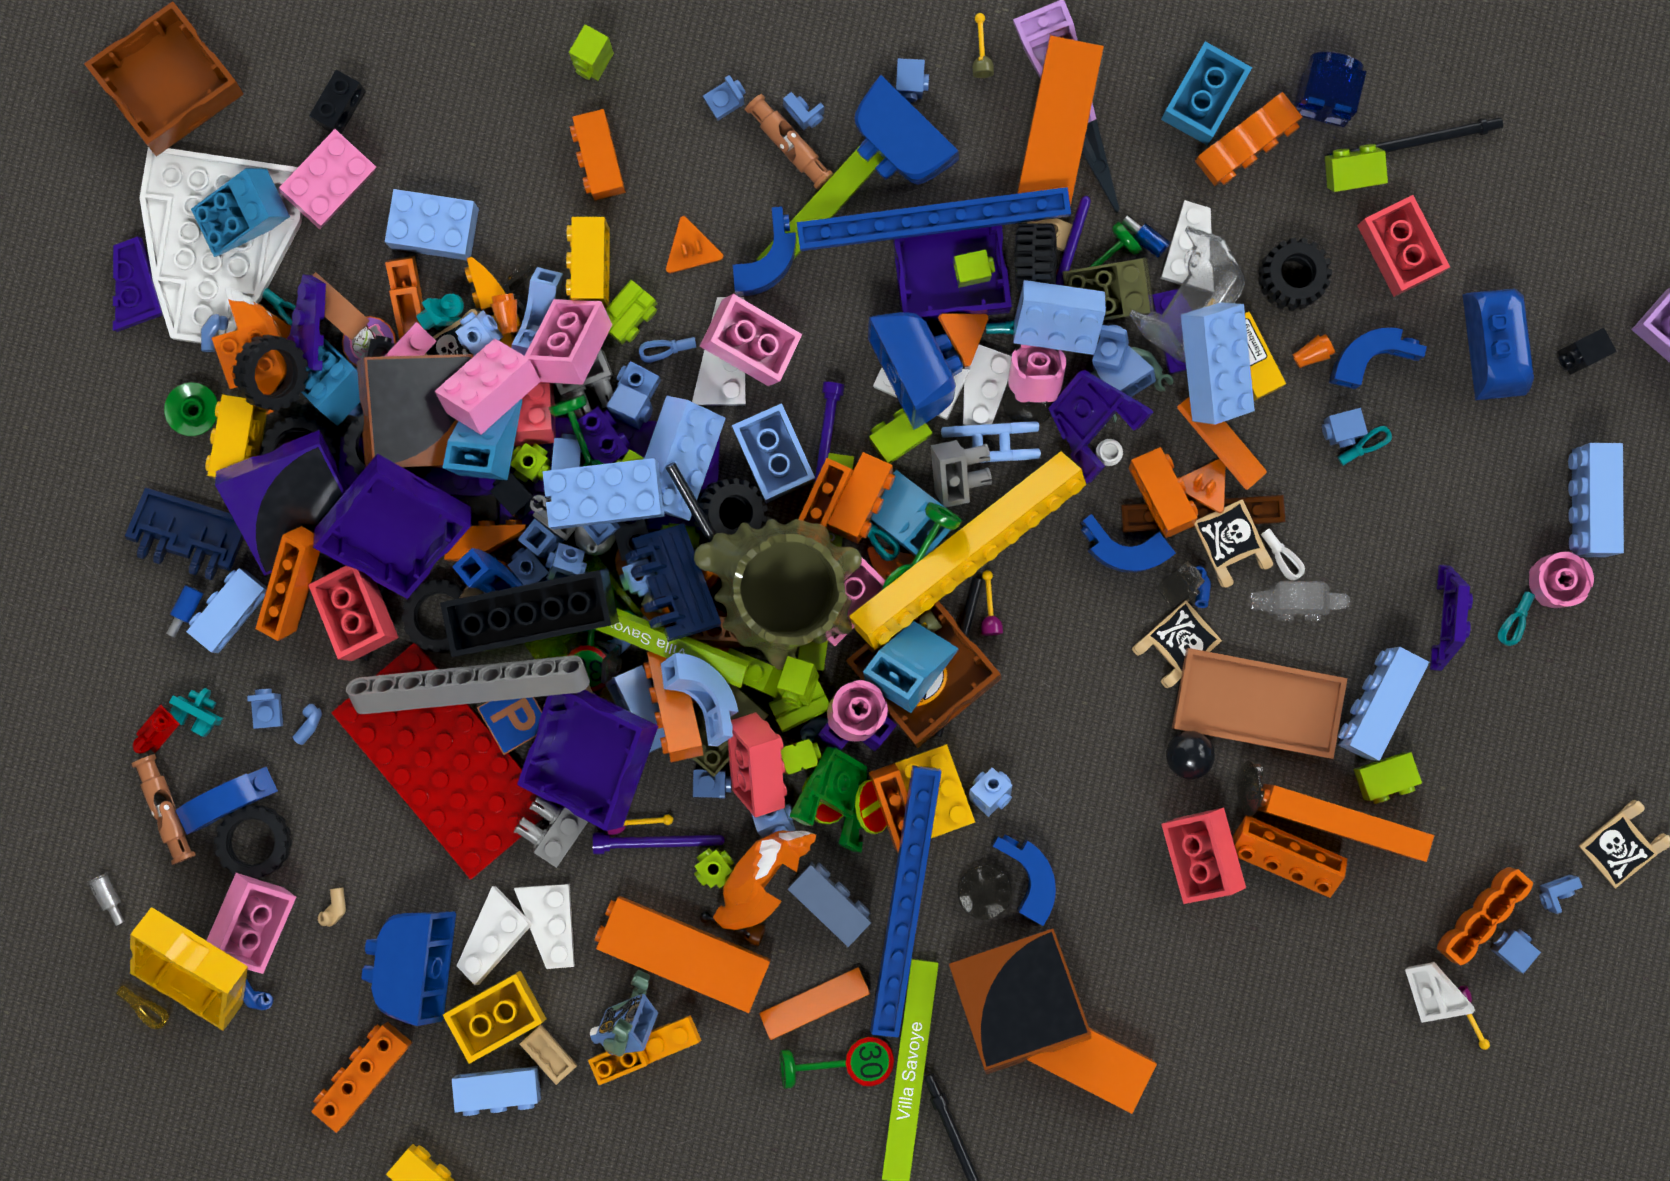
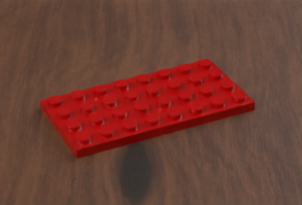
(446, 771)

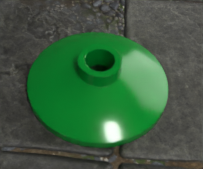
(179, 404)

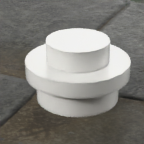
(1109, 452)

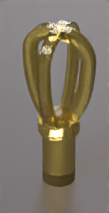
(135, 1002)

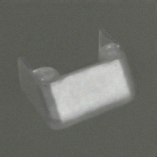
(1211, 280)

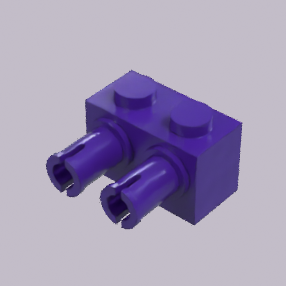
(602, 438)

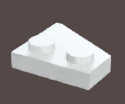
(1436, 994)

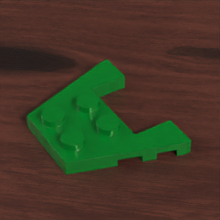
(836, 786)

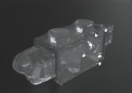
(1299, 599)

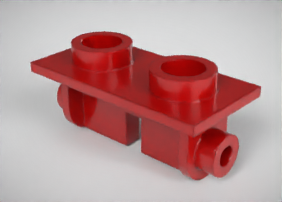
(155, 731)

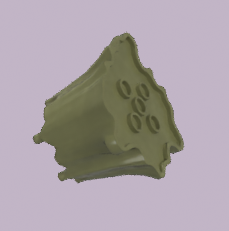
(781, 585)

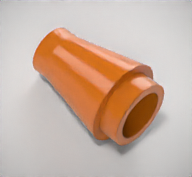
(505, 311)
(1316, 350)

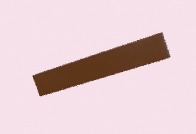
(1261, 509)

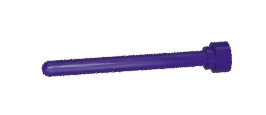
(1073, 238)
(832, 393)
(604, 843)

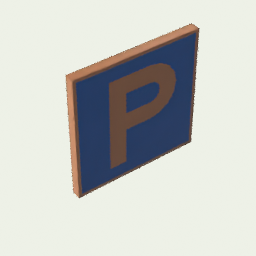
(511, 721)

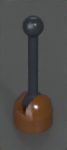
(752, 934)

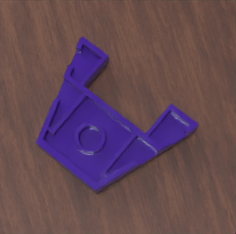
(1084, 411)
(1454, 622)

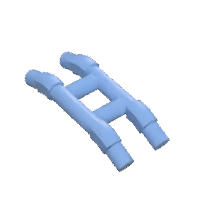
(1004, 431)

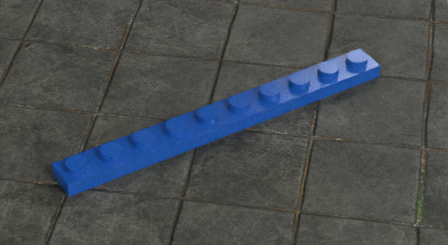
(933, 219)
(905, 901)

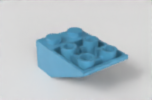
(240, 211)
(334, 388)
(483, 454)
(905, 515)
(909, 665)

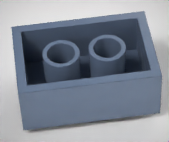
(830, 903)

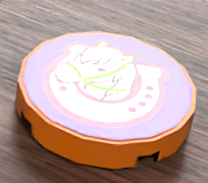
(356, 348)

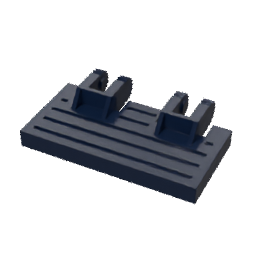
(181, 528)
(677, 582)

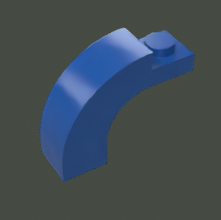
(770, 270)
(1352, 361)
(1125, 558)
(485, 572)
(225, 799)
(1041, 881)

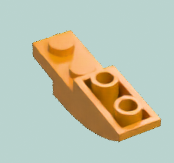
(487, 287)
(661, 1043)

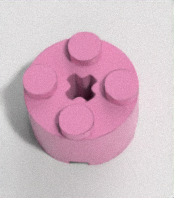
(1036, 373)
(1545, 584)
(842, 714)

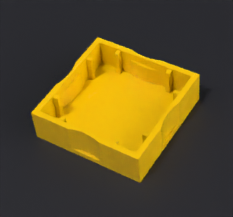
(187, 968)

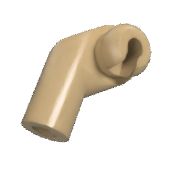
(335, 910)

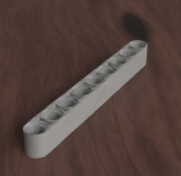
(468, 684)

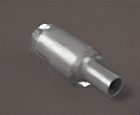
(106, 896)

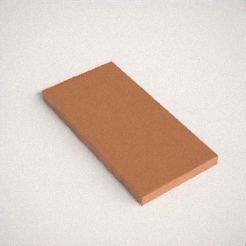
(1259, 703)

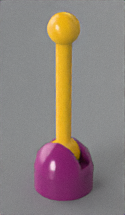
(990, 625)
(666, 819)
(1483, 1043)

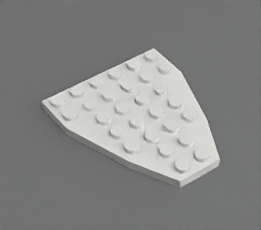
(181, 263)

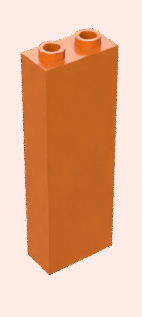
(1060, 115)
(1346, 822)
(682, 953)
(1102, 1069)

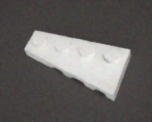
(719, 381)

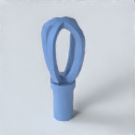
(675, 346)

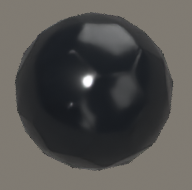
(1190, 755)

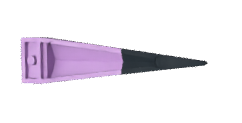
(1034, 34)

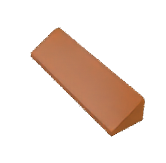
(1228, 448)
(814, 1003)

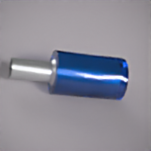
(1147, 237)

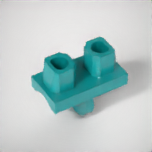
(440, 312)
(205, 719)

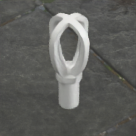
(1276, 548)

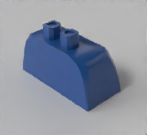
(901, 136)
(1498, 343)
(915, 364)
(412, 966)

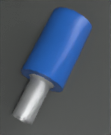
(184, 608)

